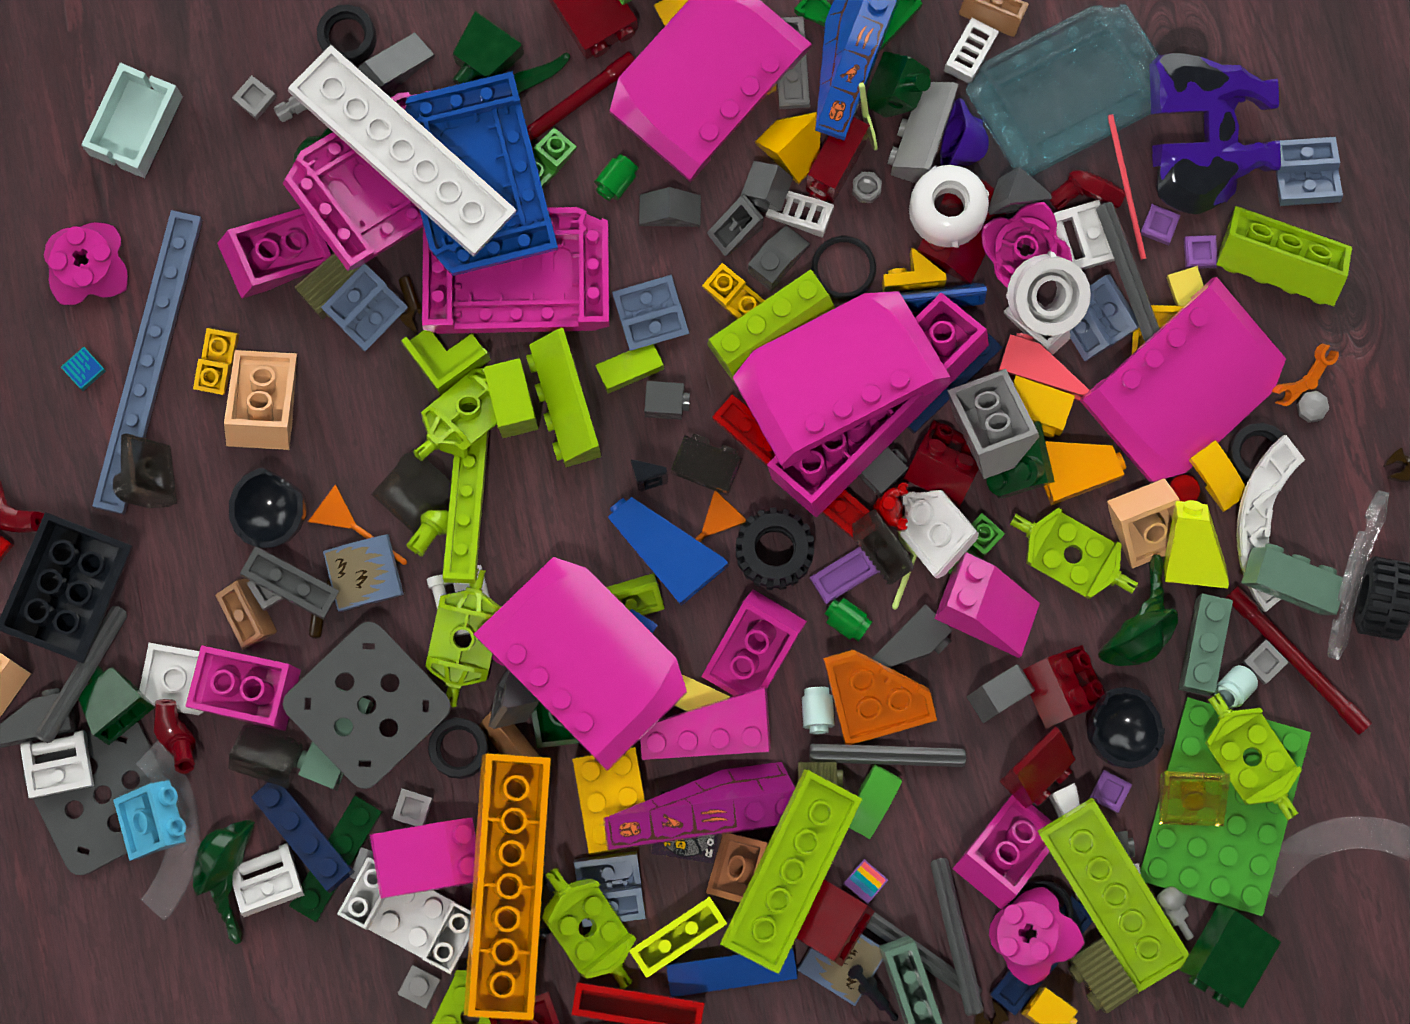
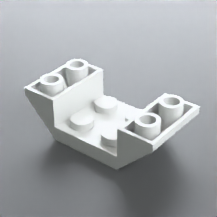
(418, 922)

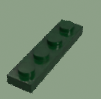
(347, 839)

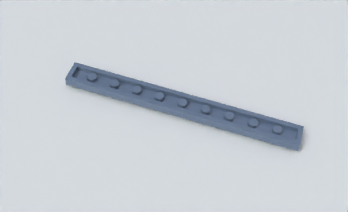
(150, 348)

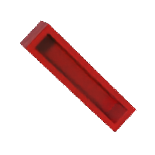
(634, 1006)

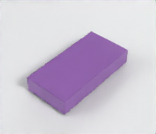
(843, 575)

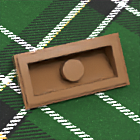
(998, 14)
(245, 614)
(508, 739)

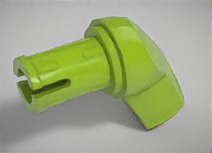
(432, 524)

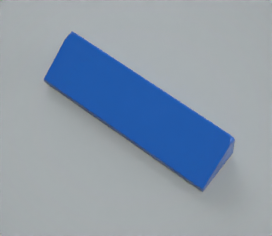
(960, 294)
(724, 974)

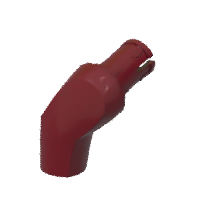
(1089, 185)
(17, 520)
(174, 735)

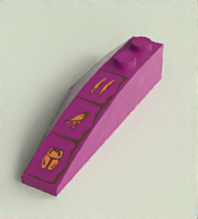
(709, 806)

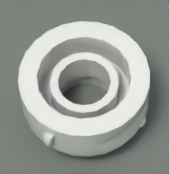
(946, 230)
(1070, 300)

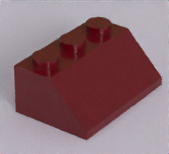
(966, 259)

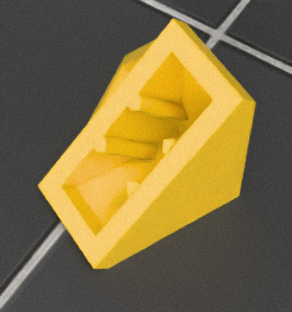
(792, 144)

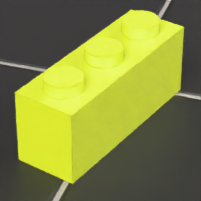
(678, 937)

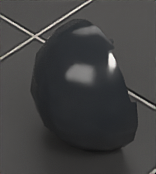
(266, 509)
(1125, 728)

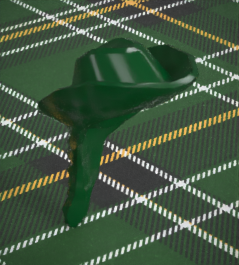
(1146, 633)
(217, 860)

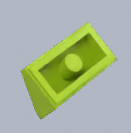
(629, 367)
(639, 594)

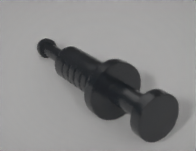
(868, 987)

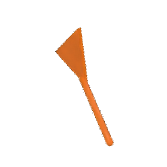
(335, 513)
(720, 517)

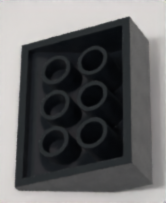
(64, 587)

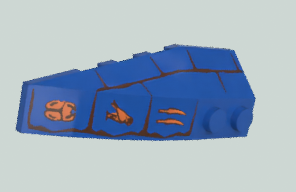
(849, 53)

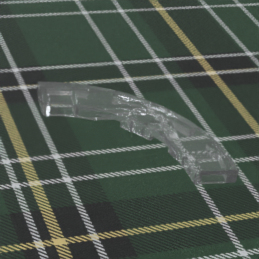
(1354, 573)
(1335, 836)
(179, 860)

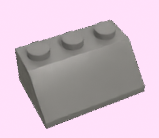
(922, 132)
(993, 422)

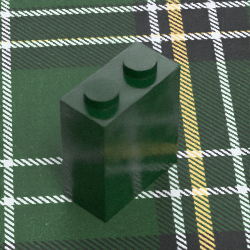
(1230, 957)

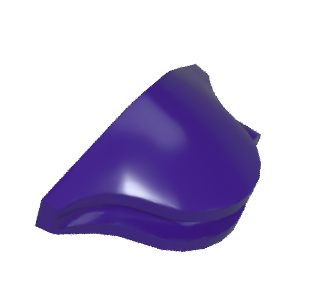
(964, 137)

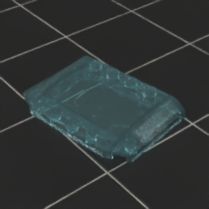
(1062, 84)

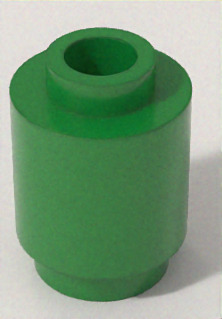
(616, 178)
(848, 619)

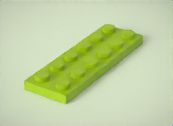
(791, 871)
(1114, 894)

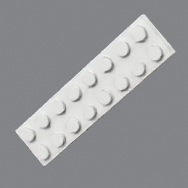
(402, 150)

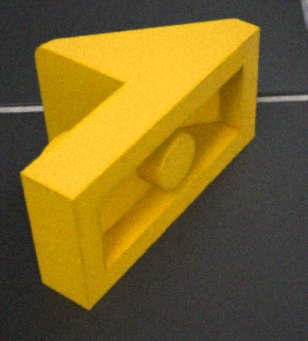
(922, 275)

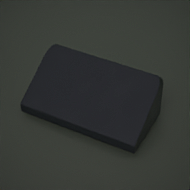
(648, 475)

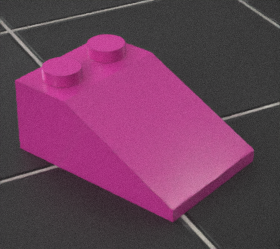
(272, 252)
(987, 605)
(754, 645)
(242, 687)
(1005, 852)
(424, 857)

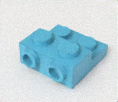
(150, 819)

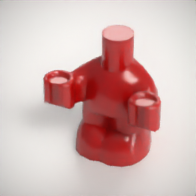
(891, 507)

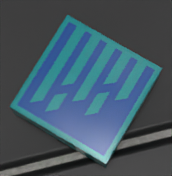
(83, 369)

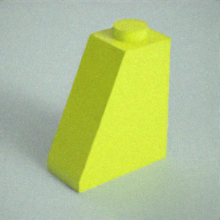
(1193, 548)

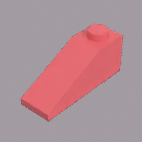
(1035, 363)

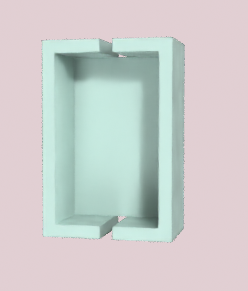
(132, 120)

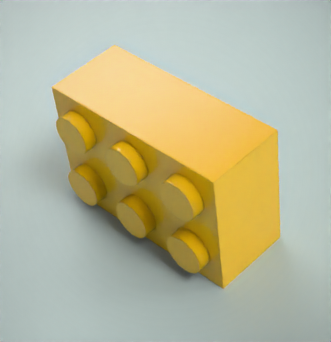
(606, 793)

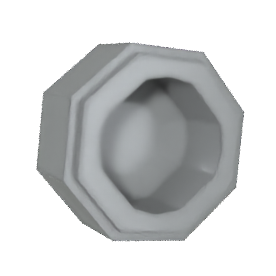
(866, 187)
(1312, 406)

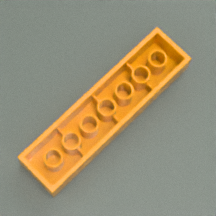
(507, 887)

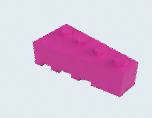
(717, 728)

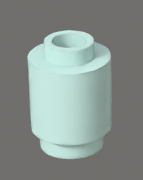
(1237, 686)
(818, 710)

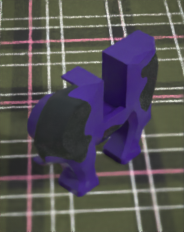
(1206, 173)

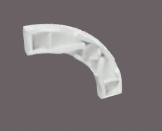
(1257, 505)

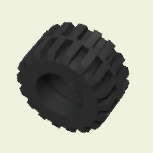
(783, 523)
(1384, 599)

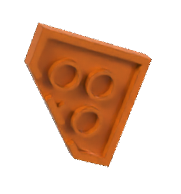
(875, 698)

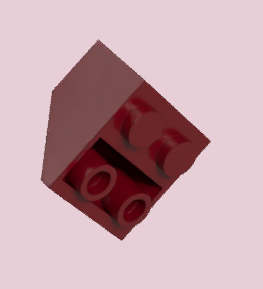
(943, 463)
(1064, 686)

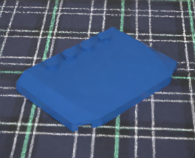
(489, 134)

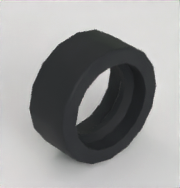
(344, 12)
(1235, 446)
(435, 744)

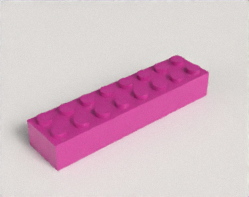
(838, 462)

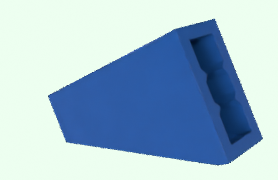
(672, 554)

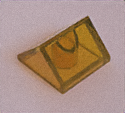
(1193, 798)

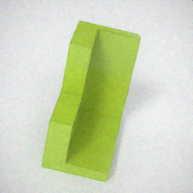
(442, 366)
(510, 398)

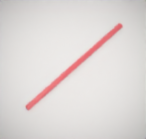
(1126, 186)

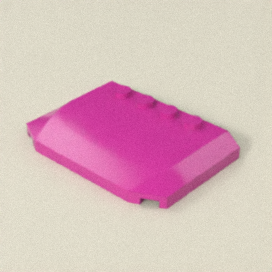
(704, 78)
(350, 200)
(527, 294)
(838, 373)
(1187, 384)
(585, 659)

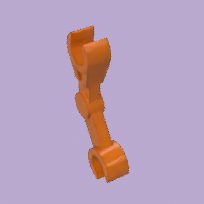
(1309, 381)

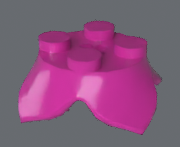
(1031, 226)
(103, 274)
(1056, 937)

